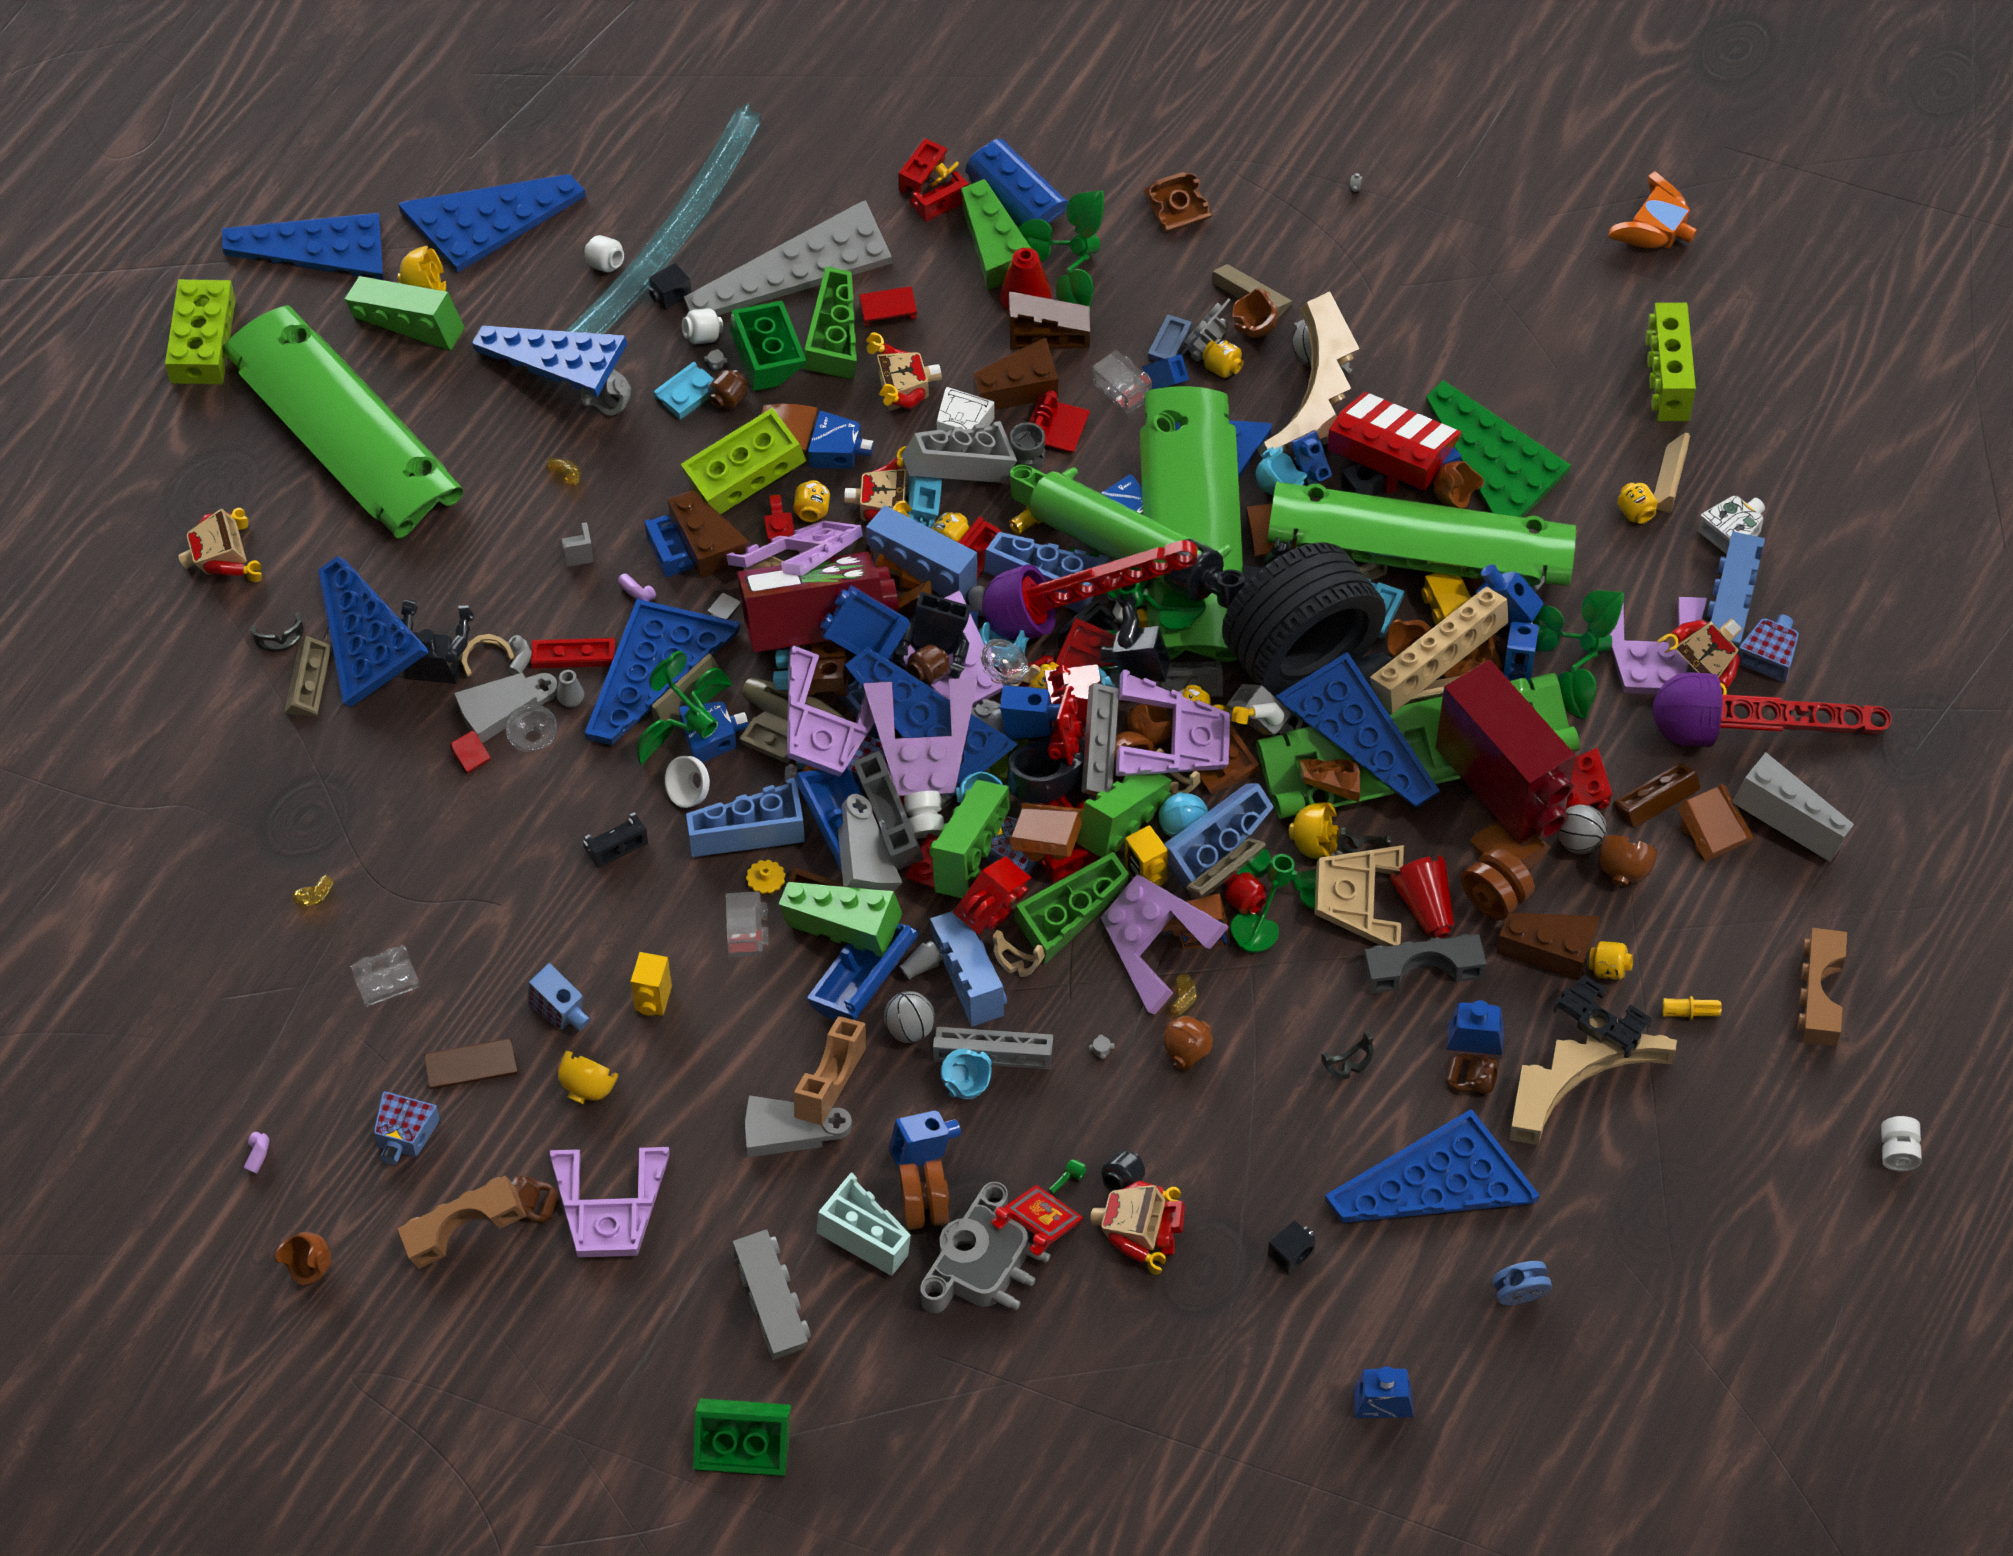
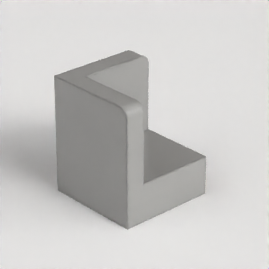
(578, 548)

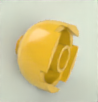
(422, 269)
(1314, 830)
(585, 1078)

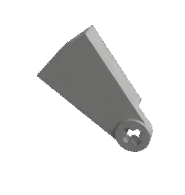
(490, 704)
(863, 849)
(774, 1130)

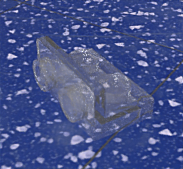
(384, 975)

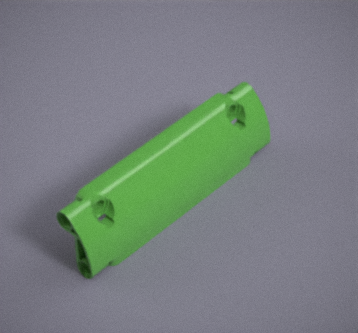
(341, 420)
(1194, 491)
(1423, 534)
(1419, 727)

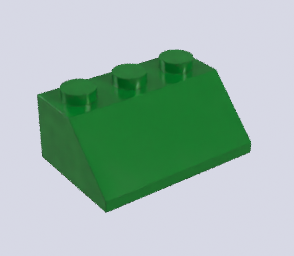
(766, 344)
(741, 1436)

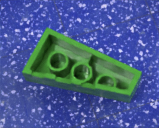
(992, 232)
(407, 310)
(831, 334)
(1121, 811)
(968, 837)
(1070, 905)
(843, 913)

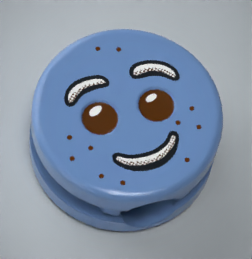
(1521, 1283)

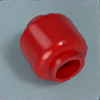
(1245, 893)

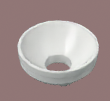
(680, 781)

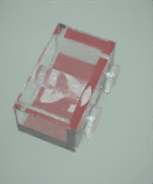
(1121, 381)
(745, 925)

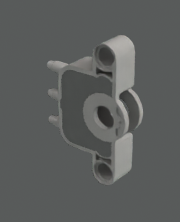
(987, 1268)

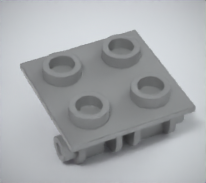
(1208, 330)

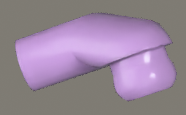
(635, 589)
(260, 1146)

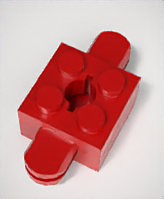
(992, 895)

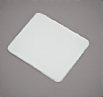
(724, 606)

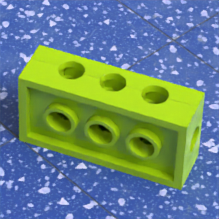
(202, 360)
(1671, 362)
(744, 461)

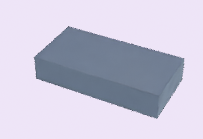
(1169, 338)

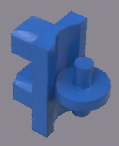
(1311, 458)

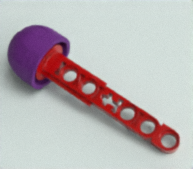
(1028, 602)
(1693, 709)

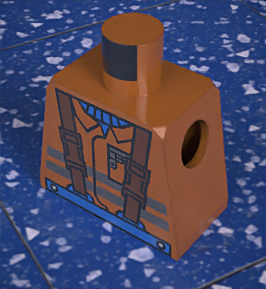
(1210, 905)

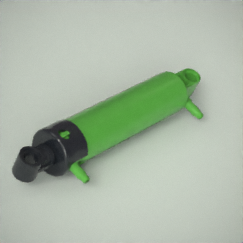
(1120, 531)

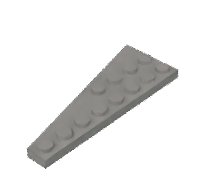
(842, 242)

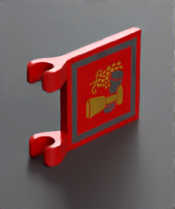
(1039, 1214)

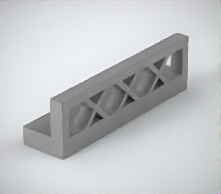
(1100, 739)
(1000, 1052)

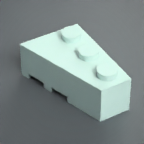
(863, 1228)

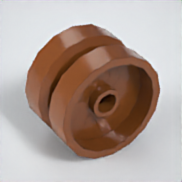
(1497, 883)
(925, 1194)

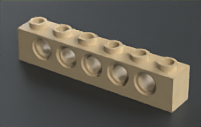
(1440, 649)

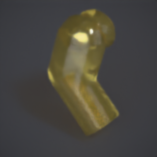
(565, 466)
(313, 895)
(1187, 995)

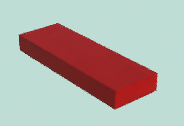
(573, 653)

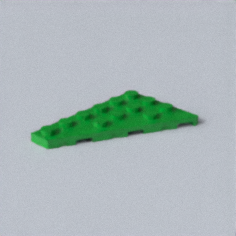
(1512, 465)

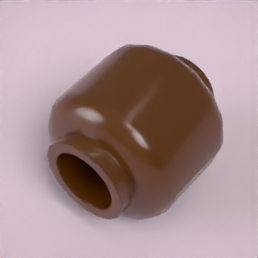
(727, 389)
(928, 664)

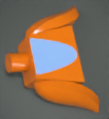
(1658, 220)

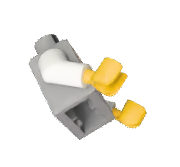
(1259, 709)

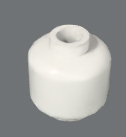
(604, 254)
(702, 326)

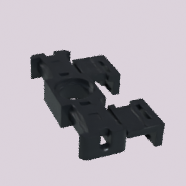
(1621, 1034)

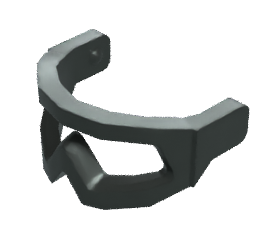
(282, 646)
(1341, 833)
(1365, 1044)

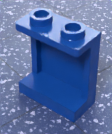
(864, 623)

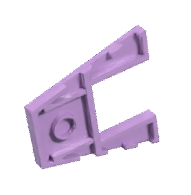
(814, 543)
(1644, 664)
(973, 666)
(1198, 732)
(816, 735)
(923, 761)
(1137, 920)
(609, 1225)

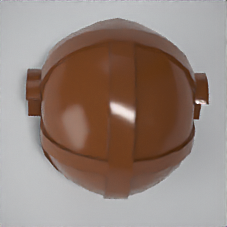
(1255, 314)
(1456, 483)
(1404, 634)
(1150, 722)
(1187, 1041)
(305, 1257)

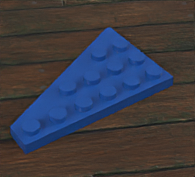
(648, 639)
(1441, 1173)

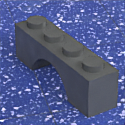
(888, 810)
(1458, 956)

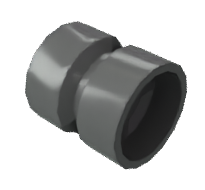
(1028, 445)

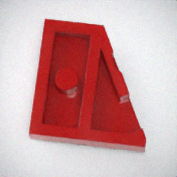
(1084, 646)

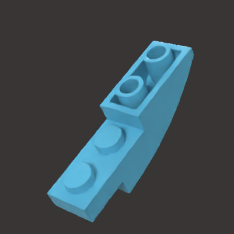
(924, 499)

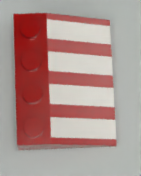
(1391, 439)

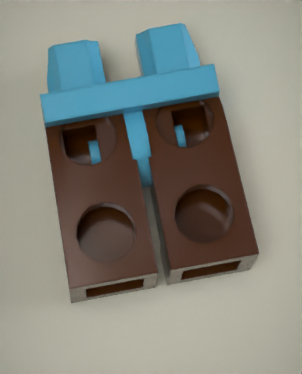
(830, 671)

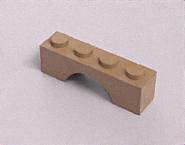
(1821, 1016)
(842, 1052)
(428, 1235)

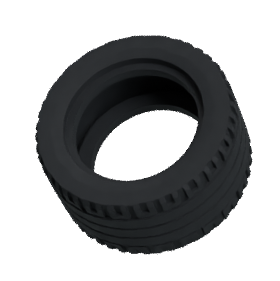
(1302, 616)

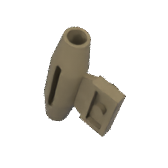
(769, 730)

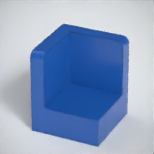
(1167, 372)

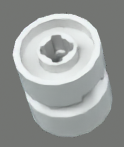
(923, 811)
(1901, 1143)

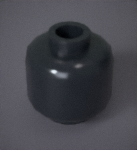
(1122, 1170)

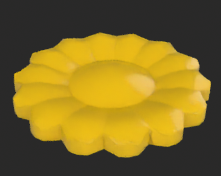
(943, 172)
(765, 877)

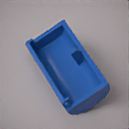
(1015, 183)
(825, 797)
(858, 976)

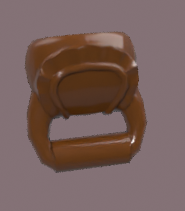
(1480, 1074)
(529, 1190)

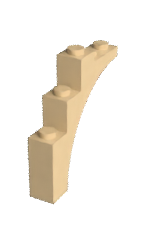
(1330, 348)
(1572, 1063)

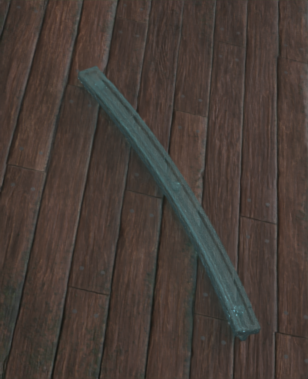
(675, 229)

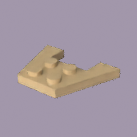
(1347, 892)

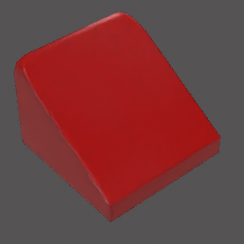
(469, 752)

